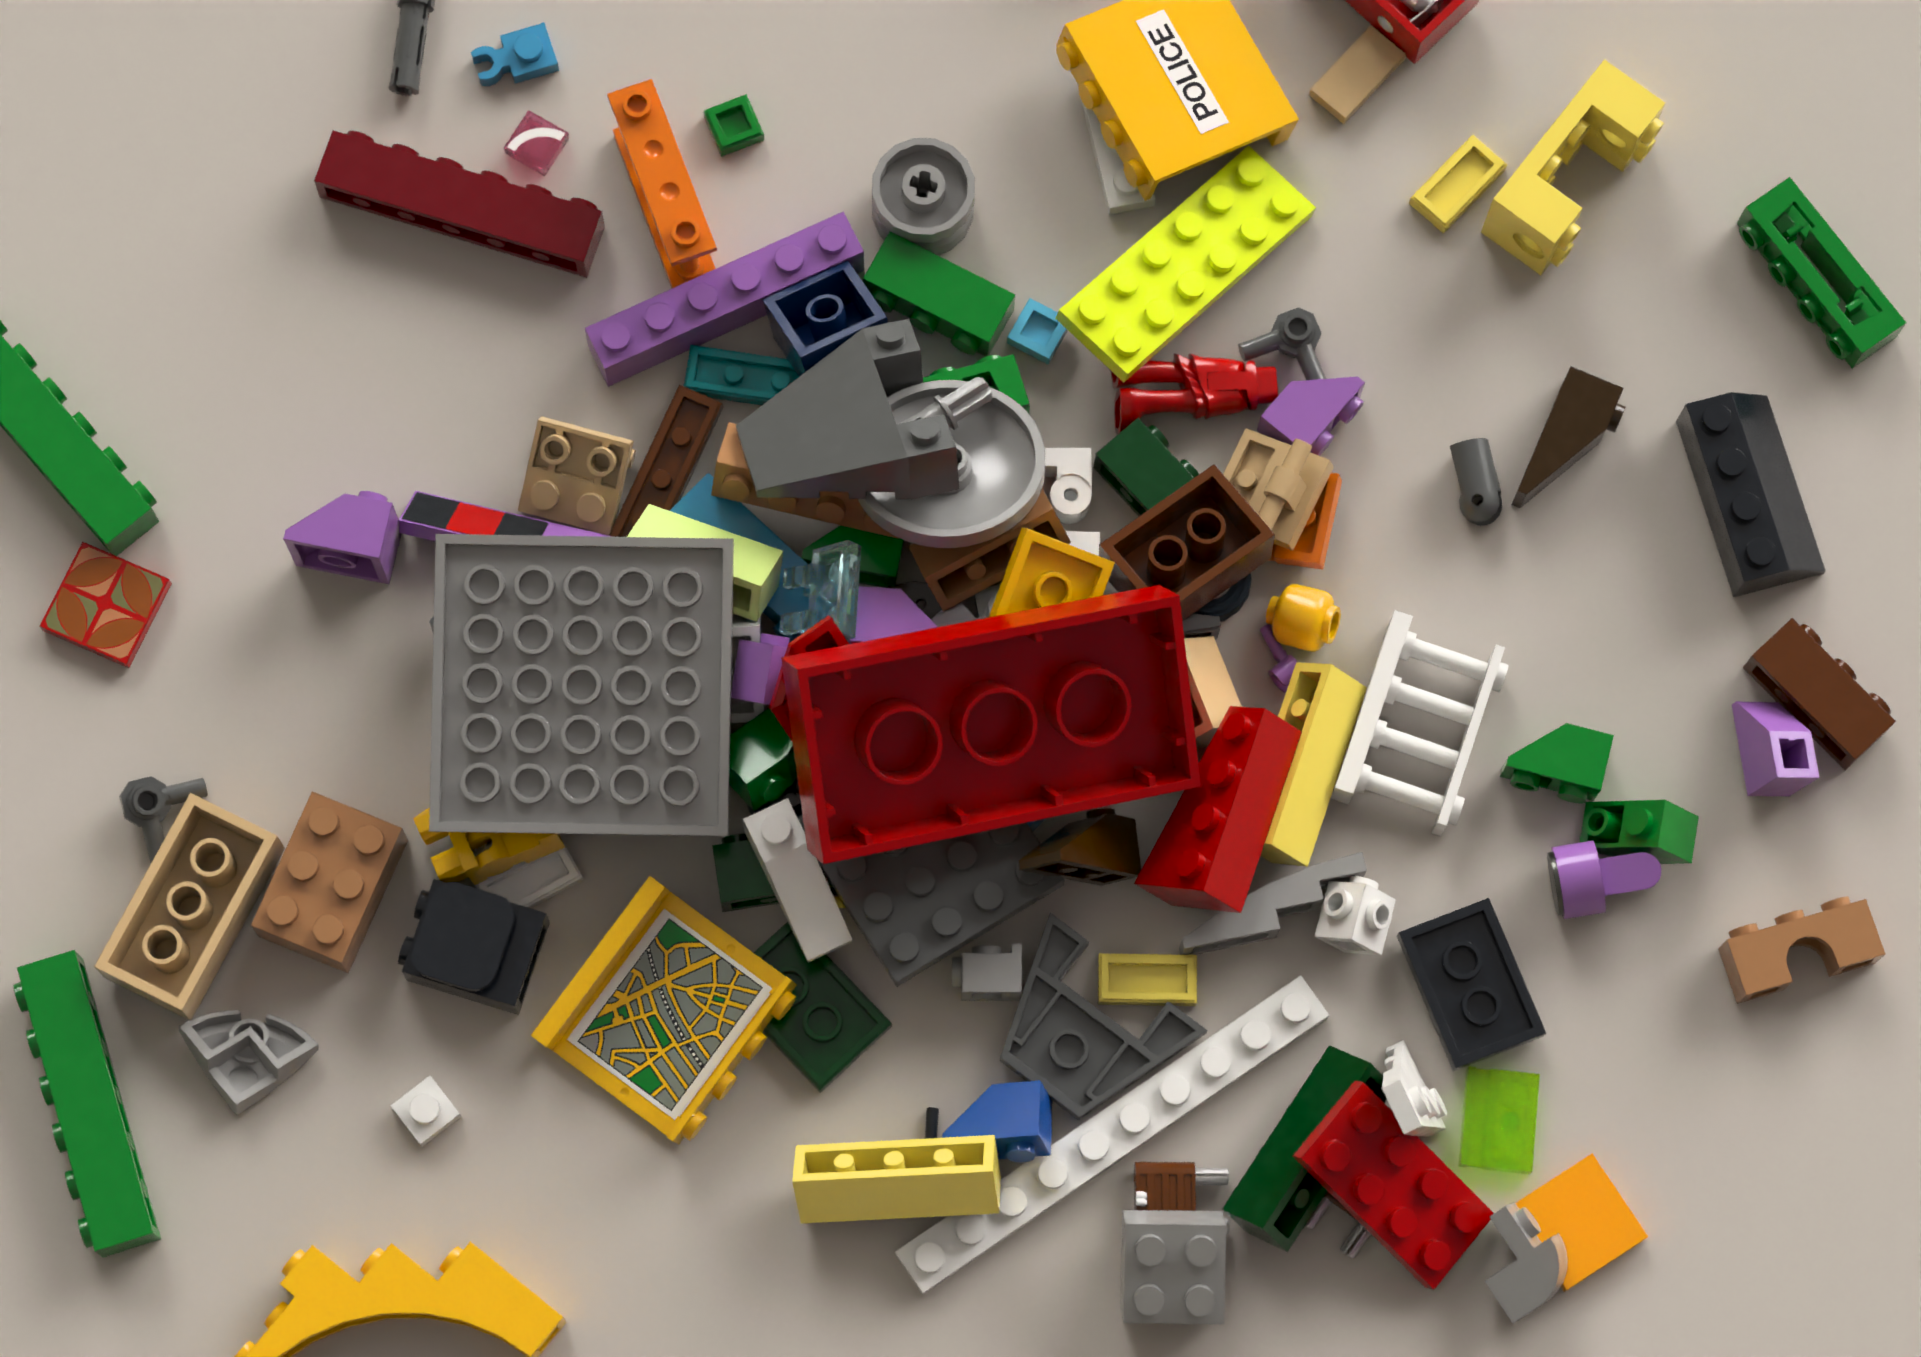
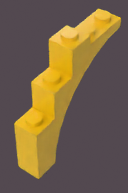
(469, 1293)

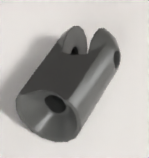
(1477, 481)

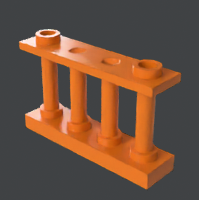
(661, 183)

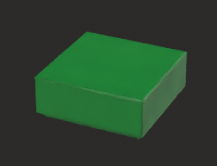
(733, 125)

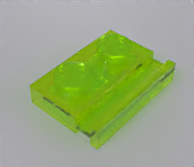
(1499, 1120)

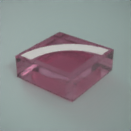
(536, 143)

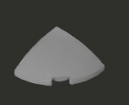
(246, 1056)

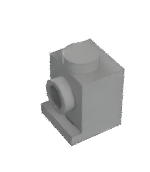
(989, 974)

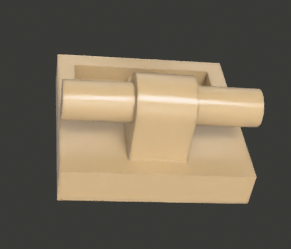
(576, 475)
(1278, 482)

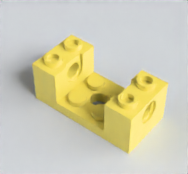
(1610, 118)

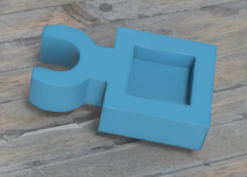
(524, 54)

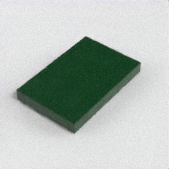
(830, 1015)

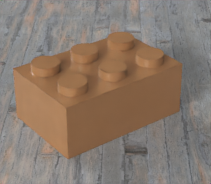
(329, 882)

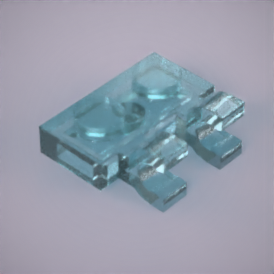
(830, 586)

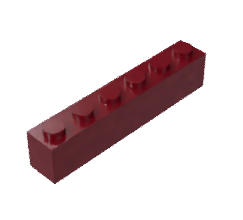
(460, 202)

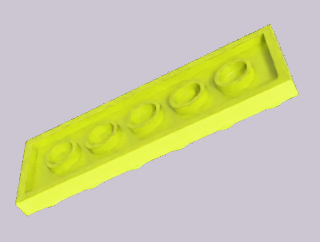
(1185, 263)

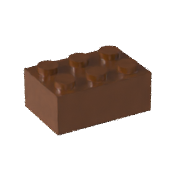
(1191, 543)

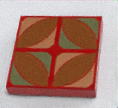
(105, 604)

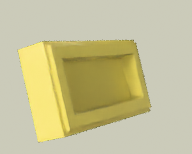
(1458, 184)
(1147, 979)

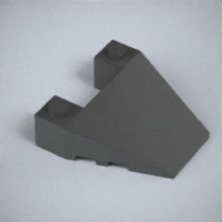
(839, 430)

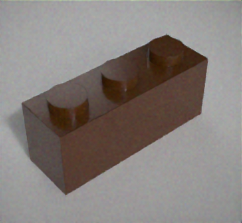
(1820, 692)

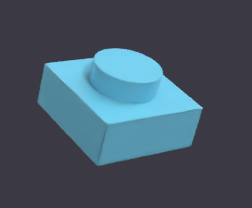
(1037, 331)

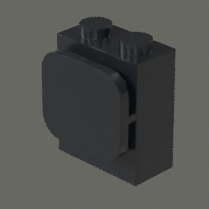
(474, 945)

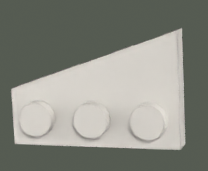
(1412, 1103)

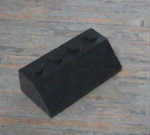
(1749, 492)

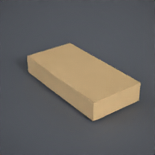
(1357, 74)

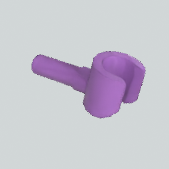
(1282, 672)

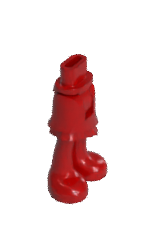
(1206, 384)

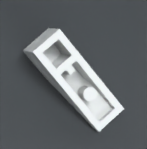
(797, 880)

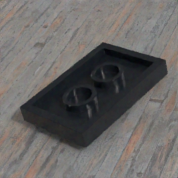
(1471, 984)

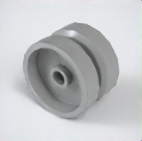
(924, 194)

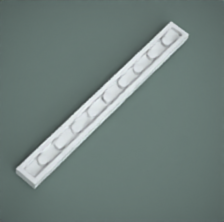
(1116, 1132)

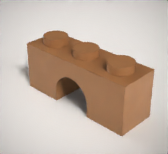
(1840, 934)

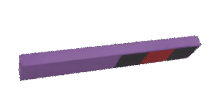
(434, 515)

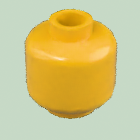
(1303, 617)

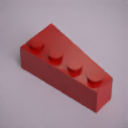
(1221, 828)

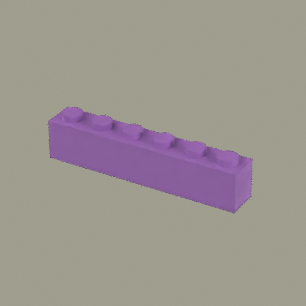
(717, 300)

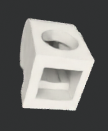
(1073, 482)

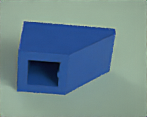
(1016, 1115)

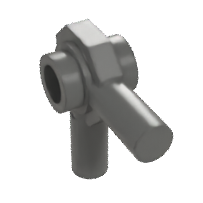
(1292, 334)
(148, 802)

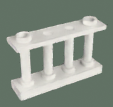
(1387, 688)

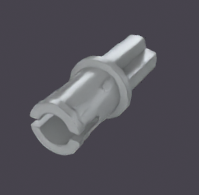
(958, 403)

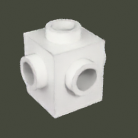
(1355, 916)

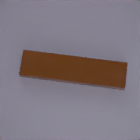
(670, 457)

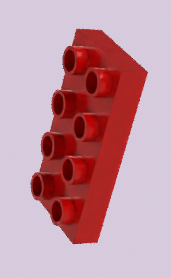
(991, 723)

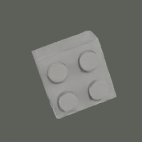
(1173, 1267)

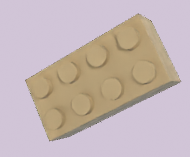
(190, 906)

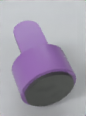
(1583, 880)

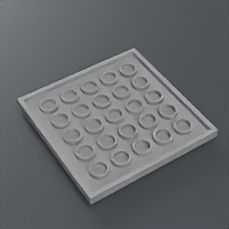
(581, 685)

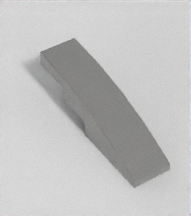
(1263, 907)

